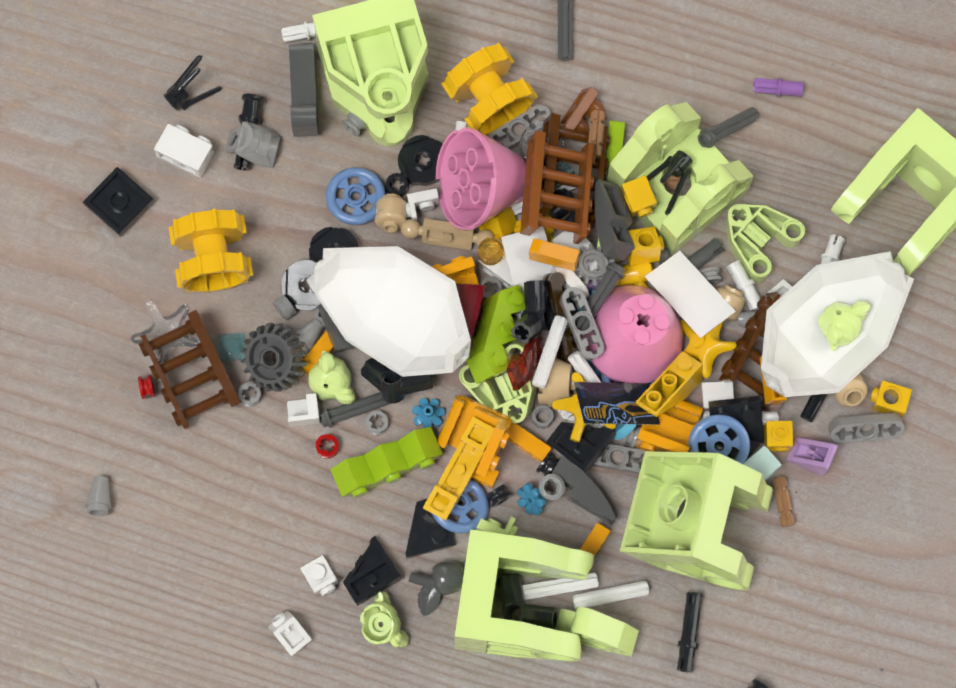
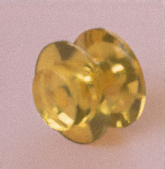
(490, 251)

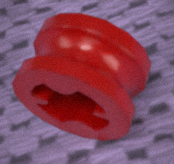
(146, 386)
(319, 443)

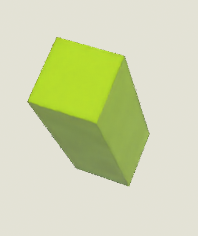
(616, 134)

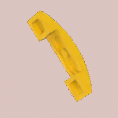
(460, 469)

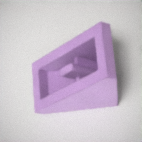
(812, 455)

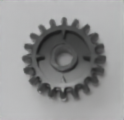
(259, 357)

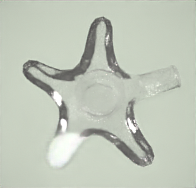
(162, 325)

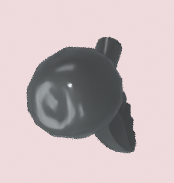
(445, 580)

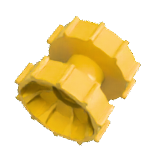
(481, 78)
(208, 236)

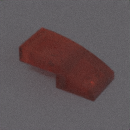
(524, 365)

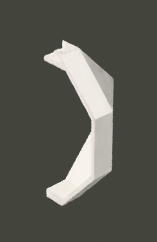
(393, 308)
(796, 352)

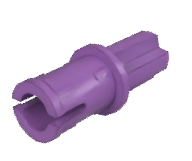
(778, 87)

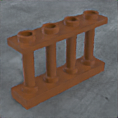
(534, 195)

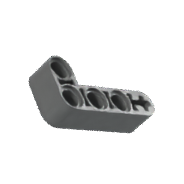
(303, 90)

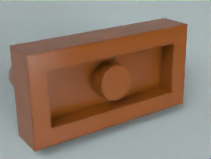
(583, 105)

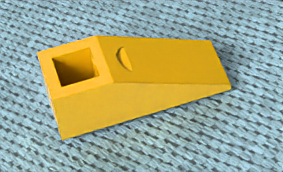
(672, 385)

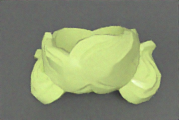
(842, 328)
(336, 375)
(383, 612)

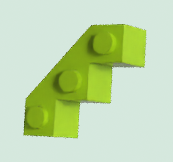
(493, 333)
(387, 463)

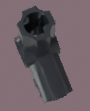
(537, 314)
(392, 384)
(513, 598)

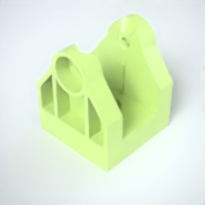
(375, 64)
(924, 160)
(714, 180)
(693, 540)
(529, 557)

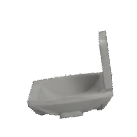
(254, 144)

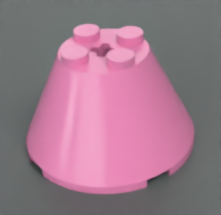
(477, 178)
(638, 335)

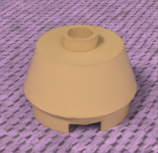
(558, 384)

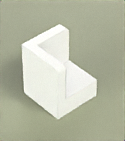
(716, 391)
(303, 411)

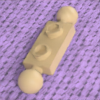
(443, 234)

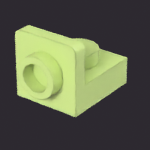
(495, 527)

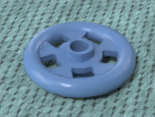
(340, 181)
(722, 423)
(480, 506)

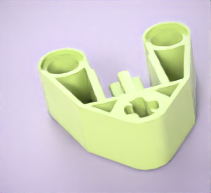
(770, 221)
(490, 395)
(598, 630)

